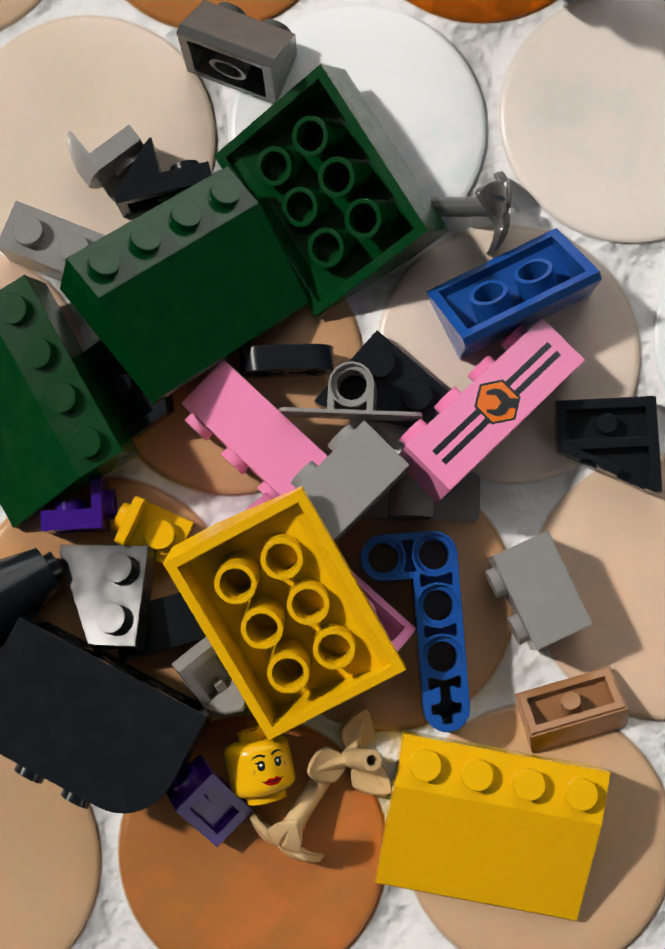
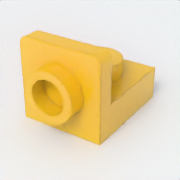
(150, 526)

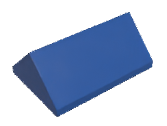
(512, 291)

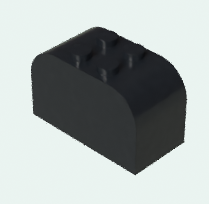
(92, 720)

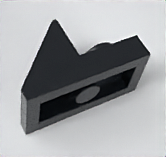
(148, 186)

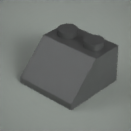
(237, 49)

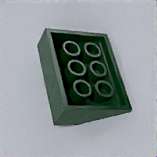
(332, 188)
(184, 284)
(53, 408)

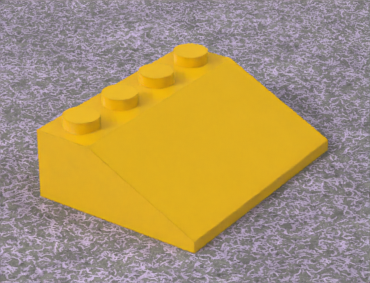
(283, 611)
(492, 825)

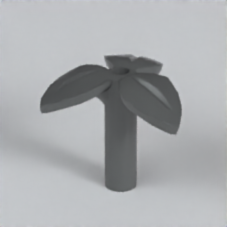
(491, 201)

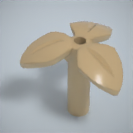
(365, 765)
(288, 833)

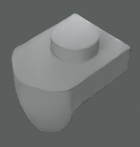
(108, 160)
(209, 679)

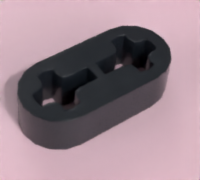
(286, 360)

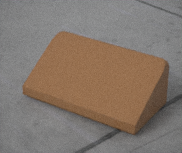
(572, 709)

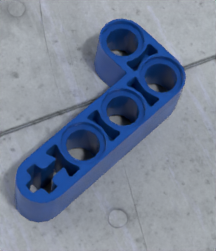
(428, 630)

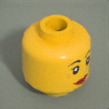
(259, 767)

